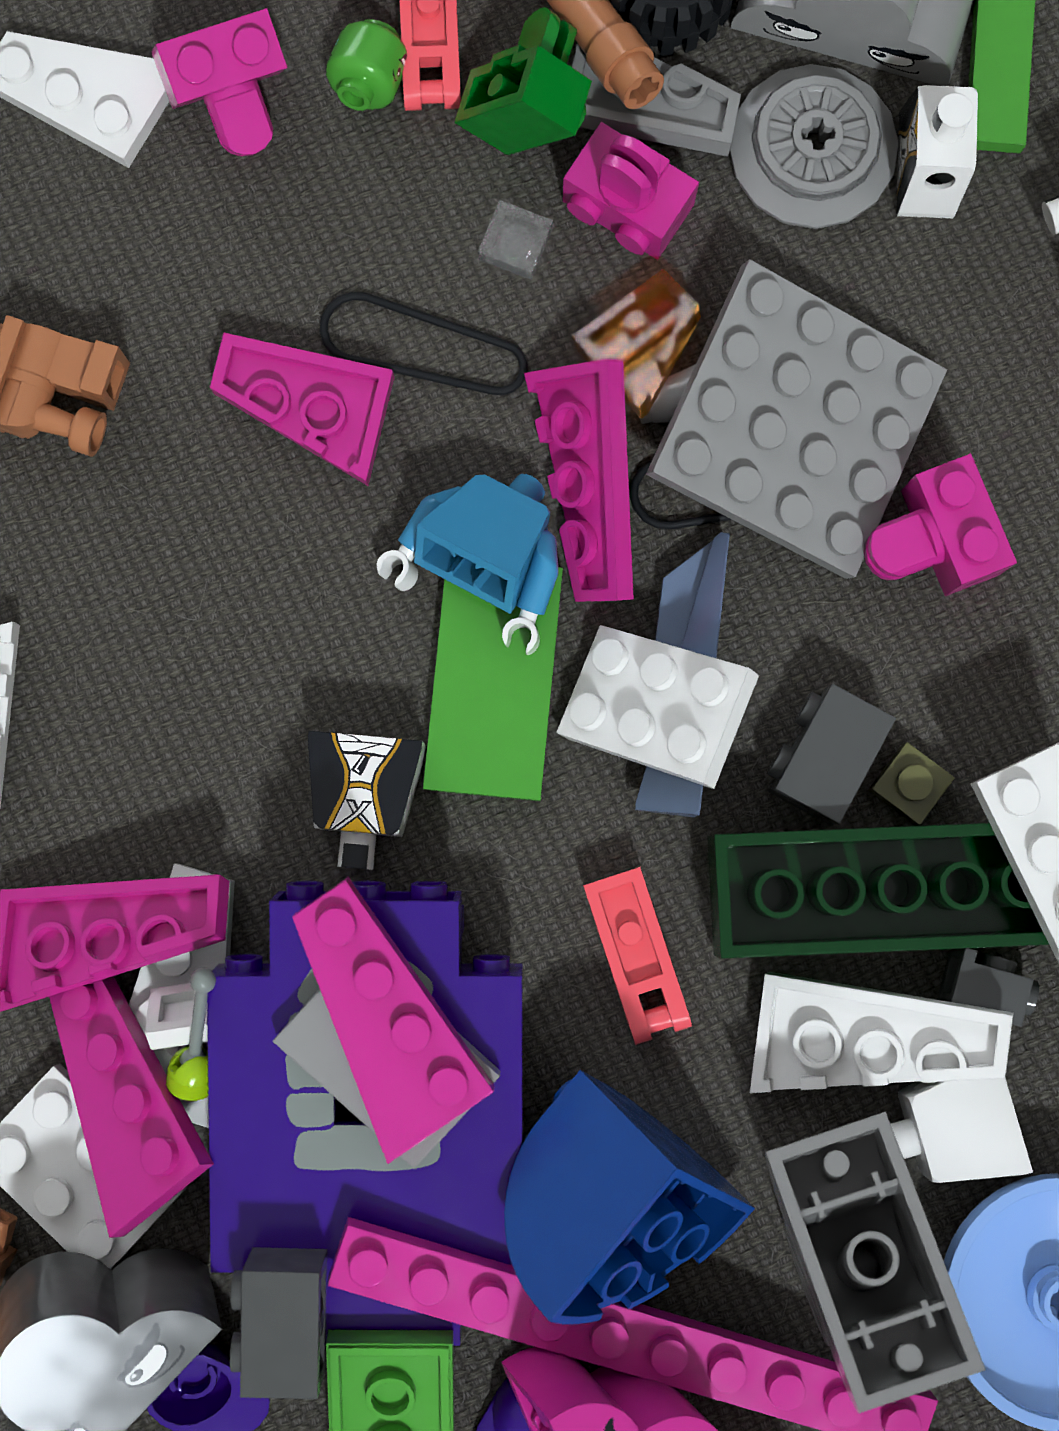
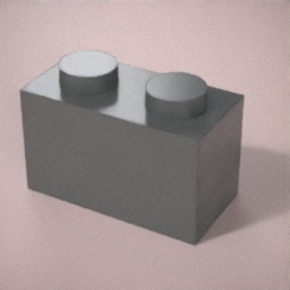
(829, 754)
(281, 1323)

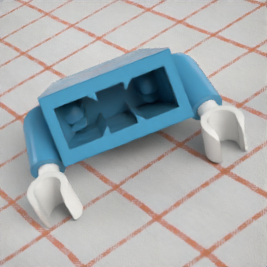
(487, 543)

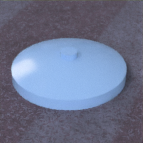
(1009, 1291)

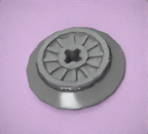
(783, 170)

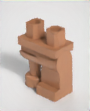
(42, 362)

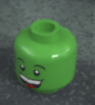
(367, 65)

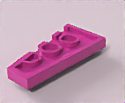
(588, 450)
(98, 930)
(392, 1031)
(131, 1123)

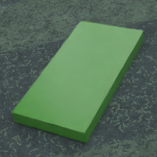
(489, 699)

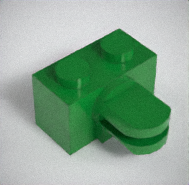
(528, 90)

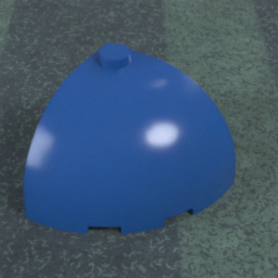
(609, 1204)

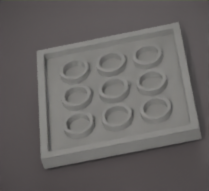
(797, 420)

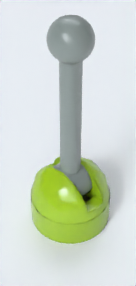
(189, 1065)

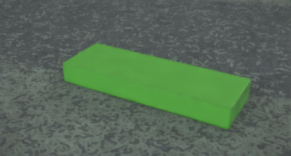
(1002, 72)

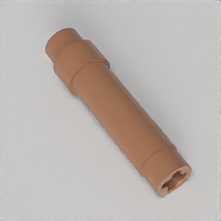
(613, 50)

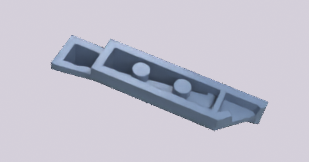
(688, 620)

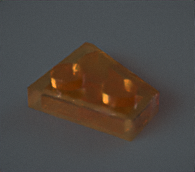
(646, 333)

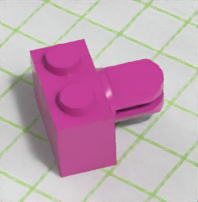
(224, 70)
(629, 191)
(947, 528)

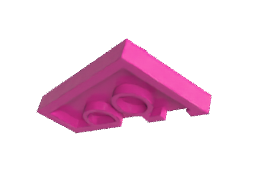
(308, 397)

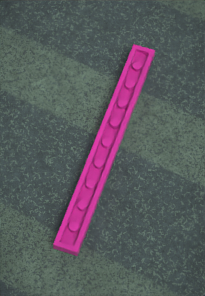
(632, 1341)

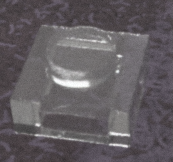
(515, 239)

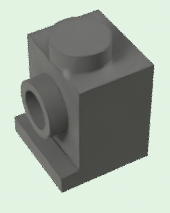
(988, 984)

